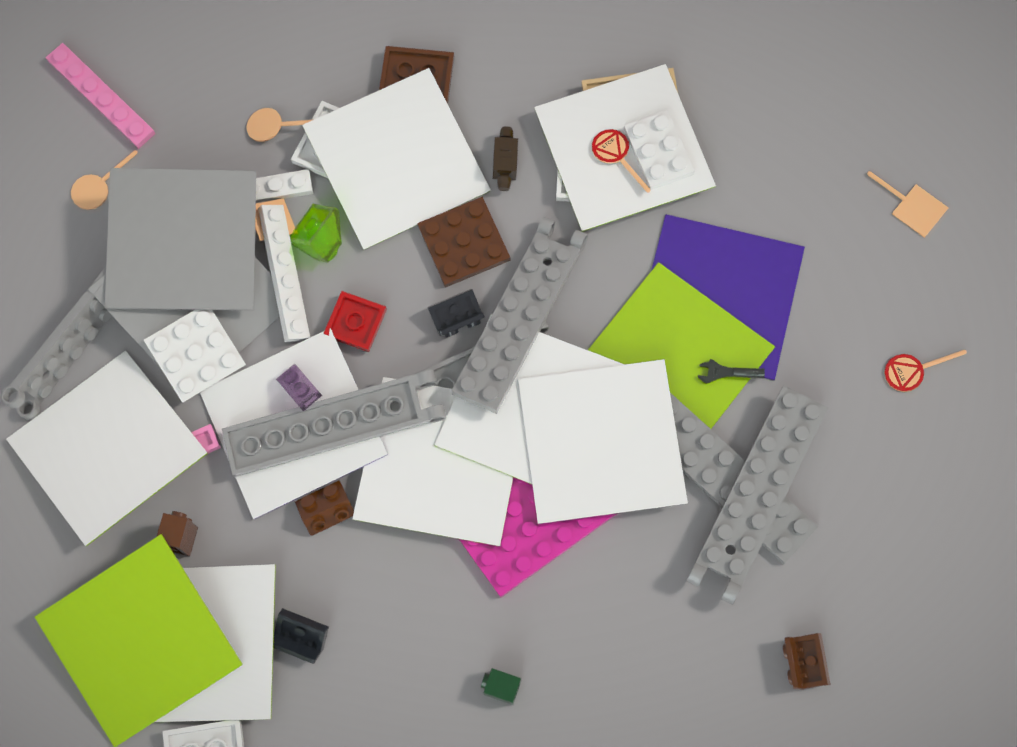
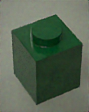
(501, 686)

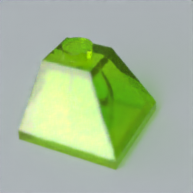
(318, 233)

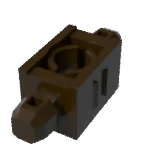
(505, 158)

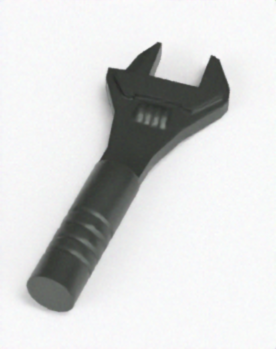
(718, 371)

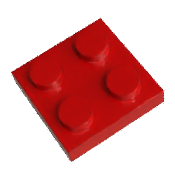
(355, 321)

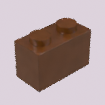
(178, 532)

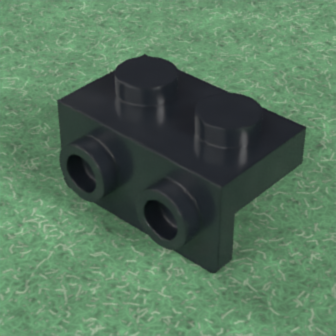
(456, 313)
(299, 636)

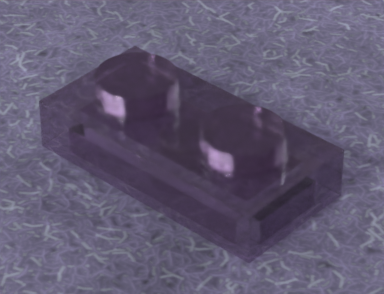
(299, 387)

